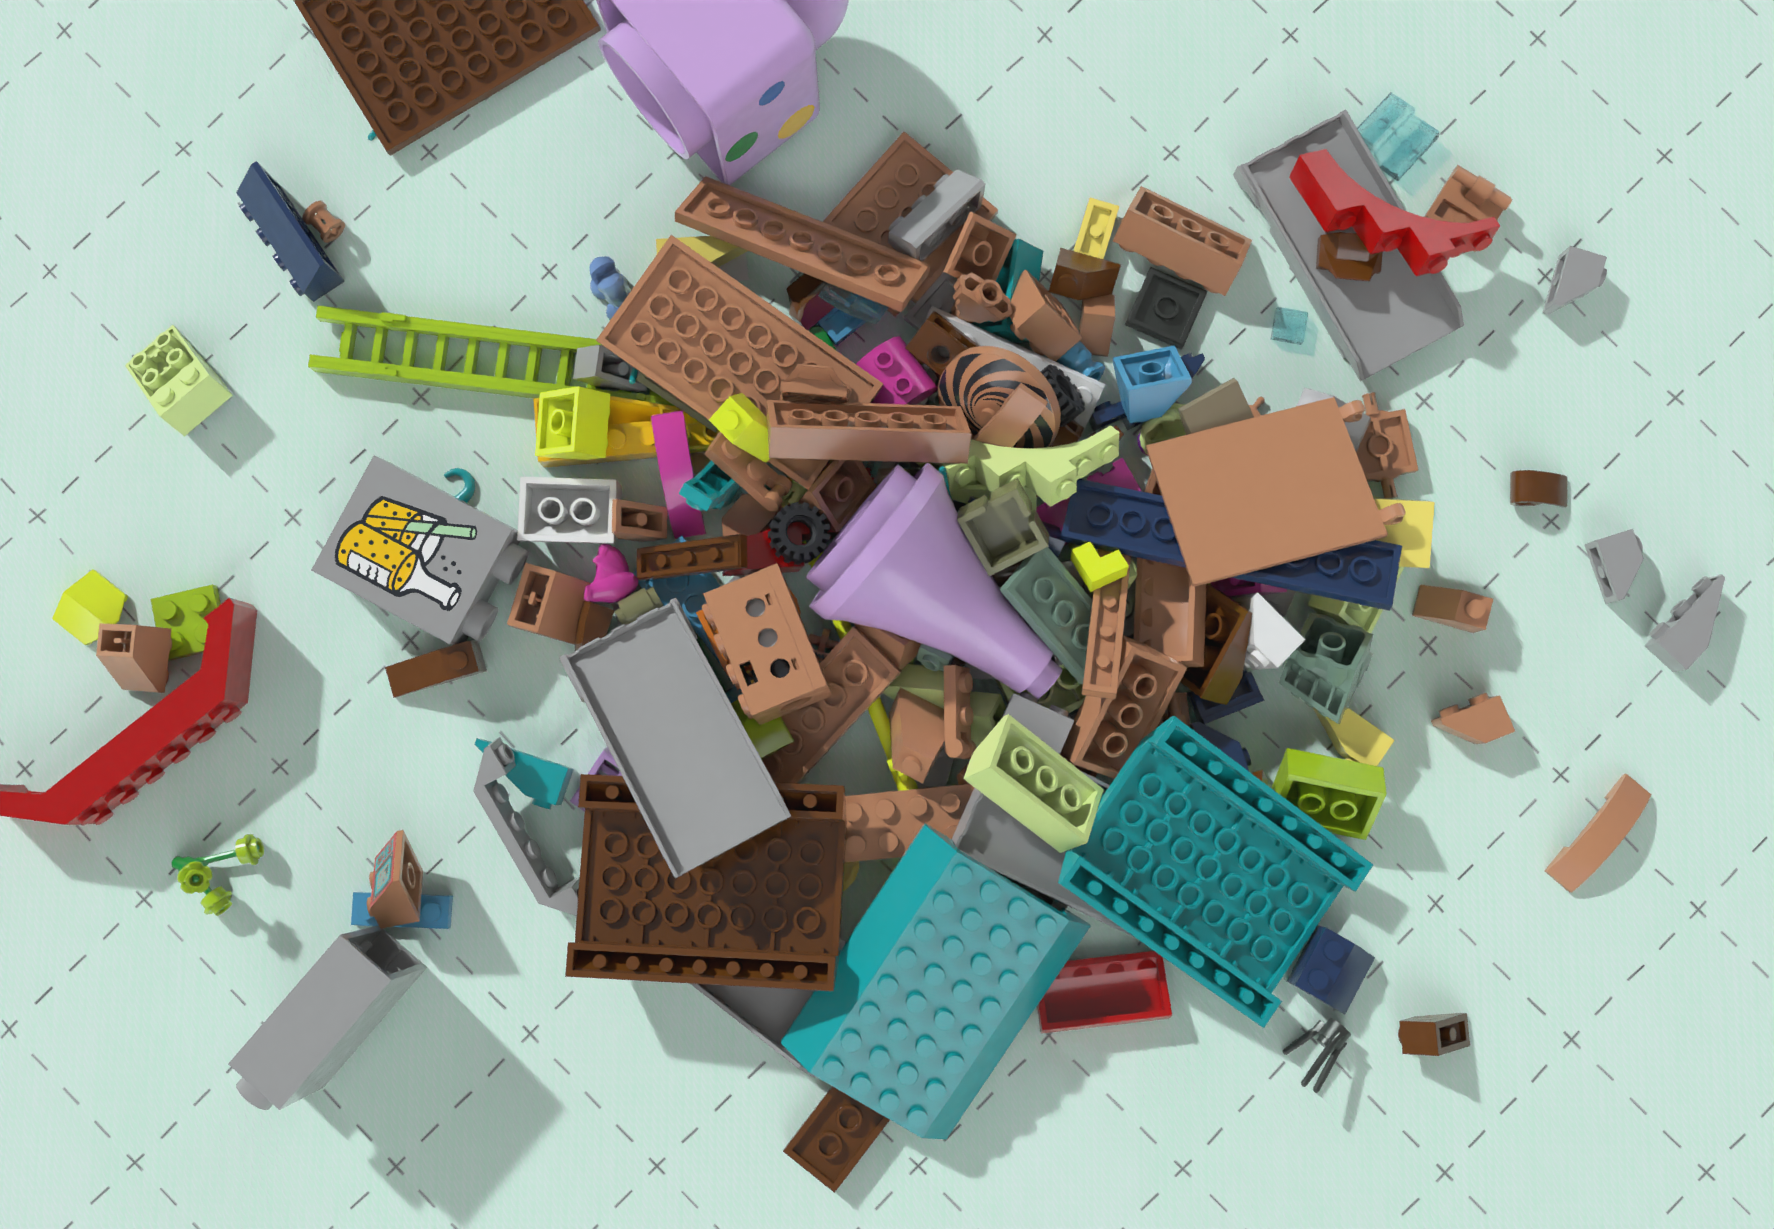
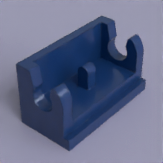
(1244, 696)

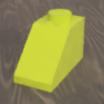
(743, 425)

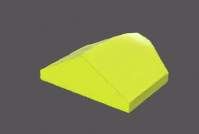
(87, 605)

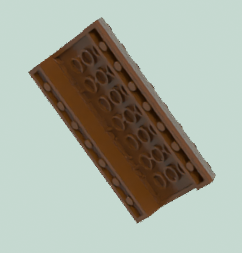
(741, 919)

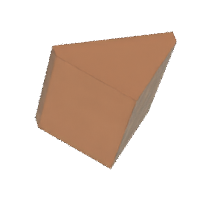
(840, 491)

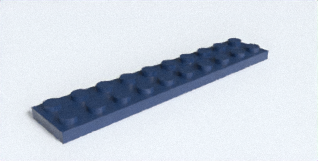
(1142, 529)

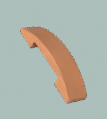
(1013, 418)
(1601, 835)

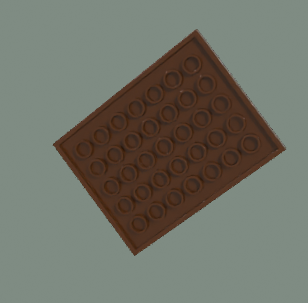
(434, 59)

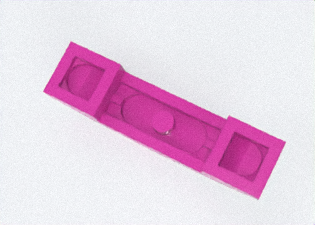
(676, 469)

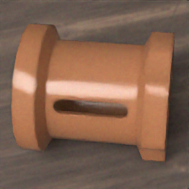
(327, 234)

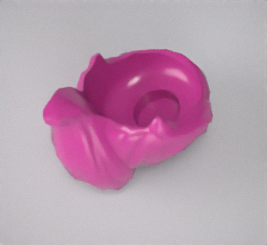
(612, 577)

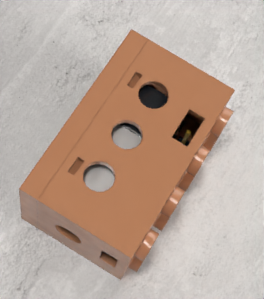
(763, 627)

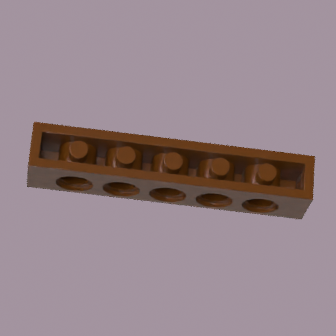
(940, 332)

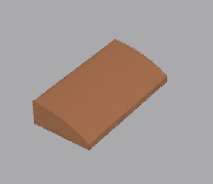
(1170, 612)

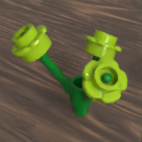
(195, 873)

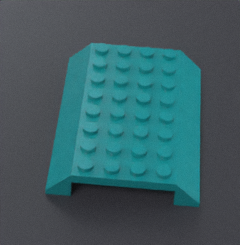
(1210, 867)
(932, 987)

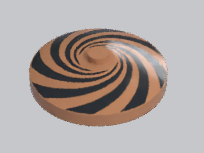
(984, 379)

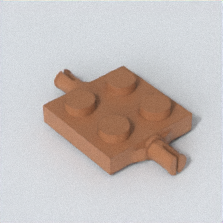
(1386, 446)

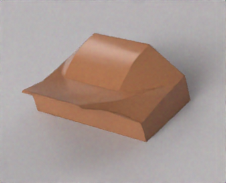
(814, 383)

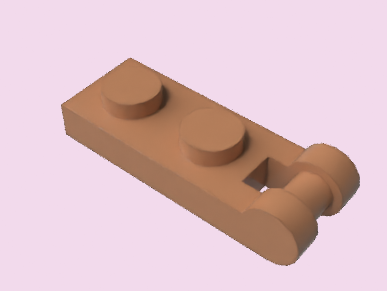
(749, 472)
(958, 712)

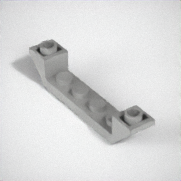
(510, 826)

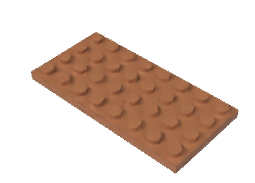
(716, 339)

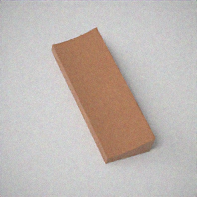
(867, 432)

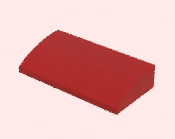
(1106, 993)

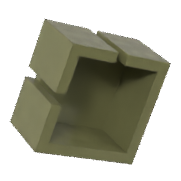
(1003, 527)

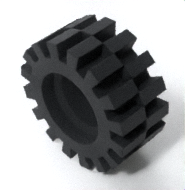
(1068, 398)
(812, 520)

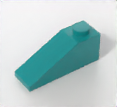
(537, 777)

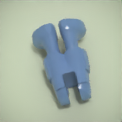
(608, 283)

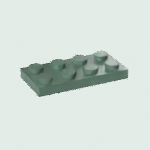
(1052, 607)

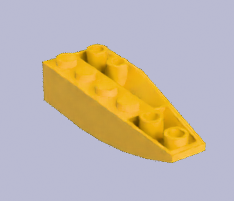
(631, 433)

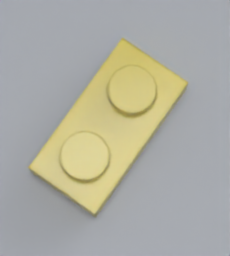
(1096, 228)

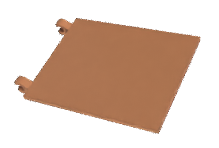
(1268, 491)

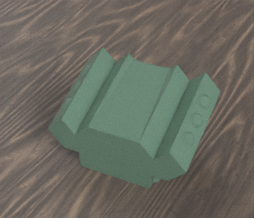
(1328, 665)

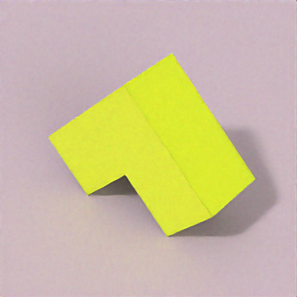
(1095, 570)

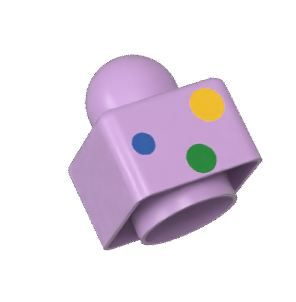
(720, 72)

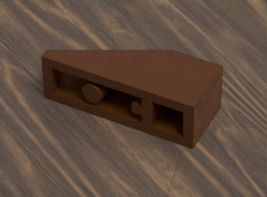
(436, 668)

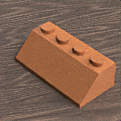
(1182, 241)
(1111, 729)

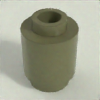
(637, 605)

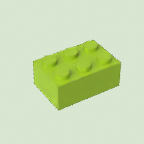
(1332, 791)

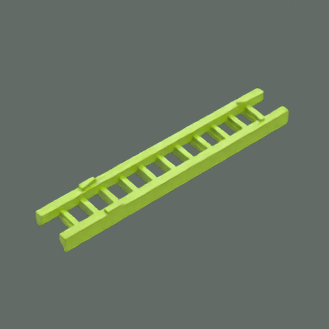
(448, 379)

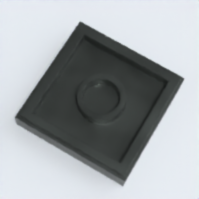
(1166, 308)

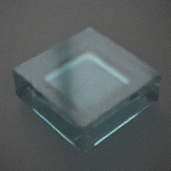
(1289, 325)

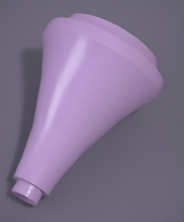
(916, 575)

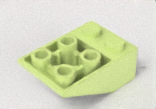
(177, 381)

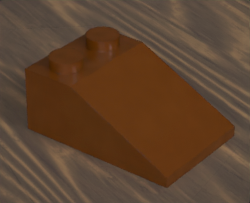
(1224, 648)

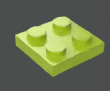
(185, 616)

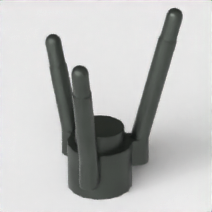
(1332, 1038)

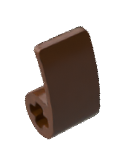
(1537, 488)

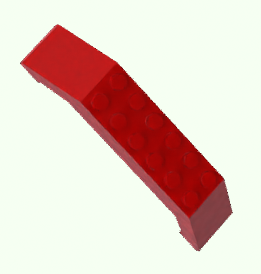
(157, 736)

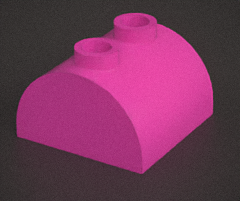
(900, 373)

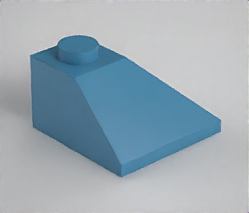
(1150, 382)

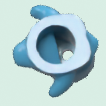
(1080, 360)

